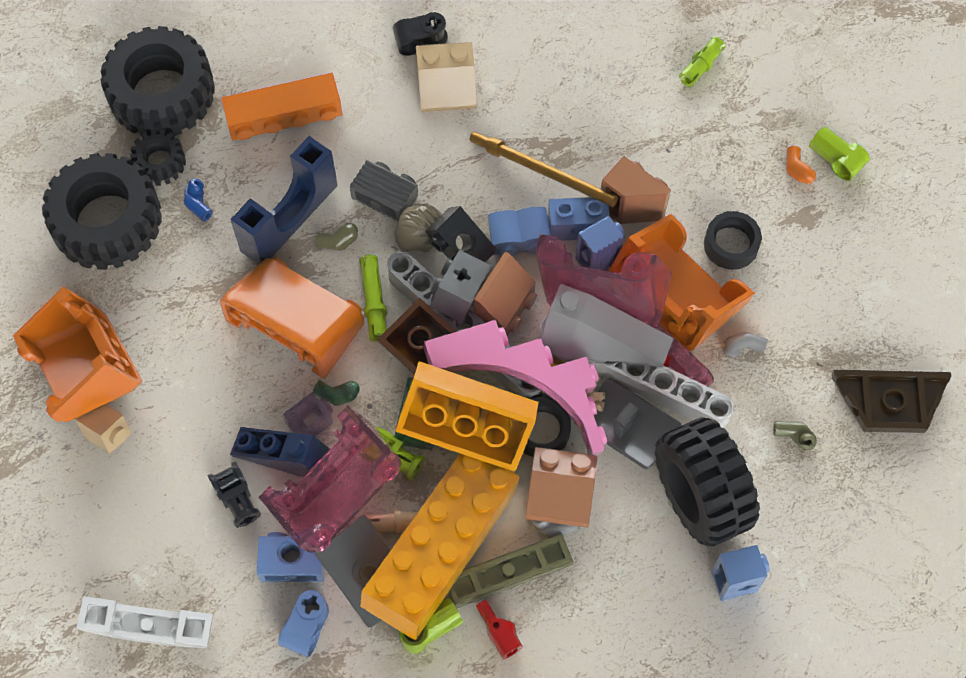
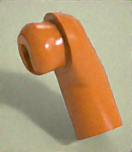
(796, 168)

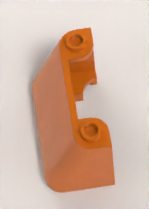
(694, 300)
(294, 313)
(77, 355)

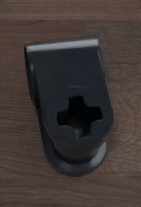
(418, 32)

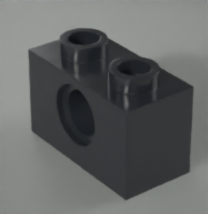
(456, 223)

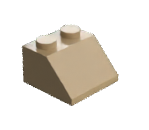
(446, 76)

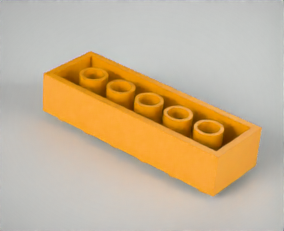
(438, 544)

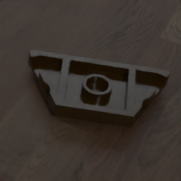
(892, 398)

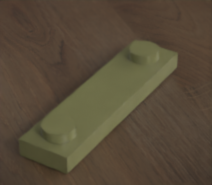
(510, 570)

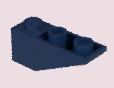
(279, 450)

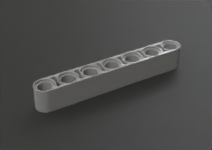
(418, 276)

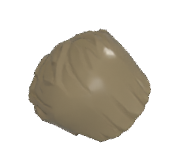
(412, 225)

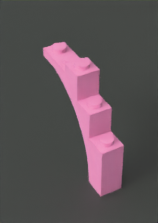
(484, 350)

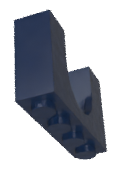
(313, 180)

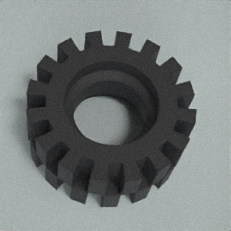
(155, 143)

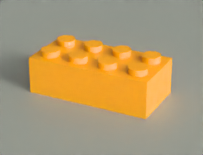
(467, 416)

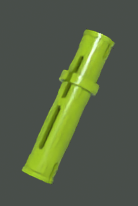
(375, 308)

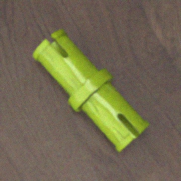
(702, 61)

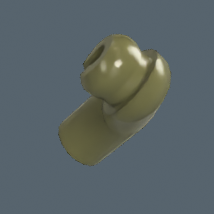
(340, 239)
(797, 431)

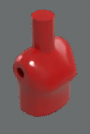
(500, 631)

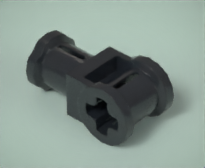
(232, 490)

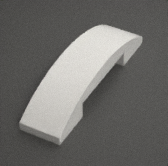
(144, 624)

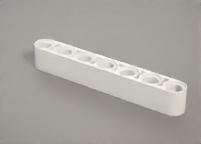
(672, 397)

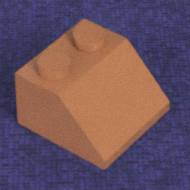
(505, 294)
(561, 487)

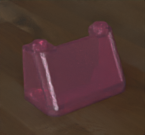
(636, 291)
(336, 485)

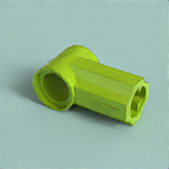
(844, 157)
(443, 621)

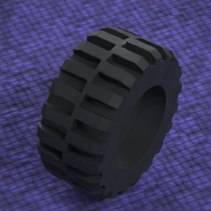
(151, 52)
(93, 179)
(707, 481)

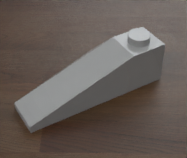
(590, 328)

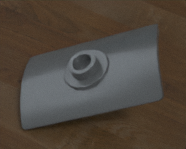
(632, 423)
(353, 561)

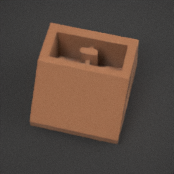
(638, 193)

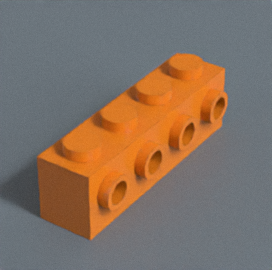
(282, 106)

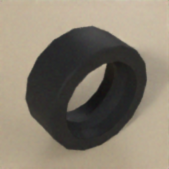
(736, 220)
(552, 407)

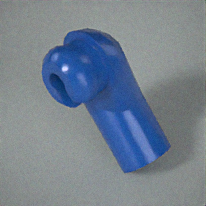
(194, 200)

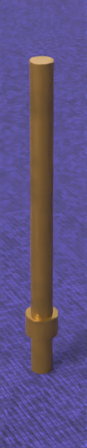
(498, 148)

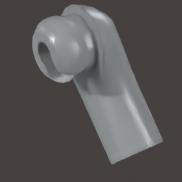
(744, 340)
(552, 529)

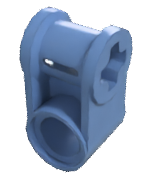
(303, 629)

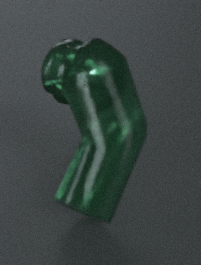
(339, 394)

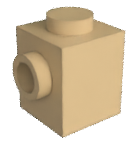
(104, 428)

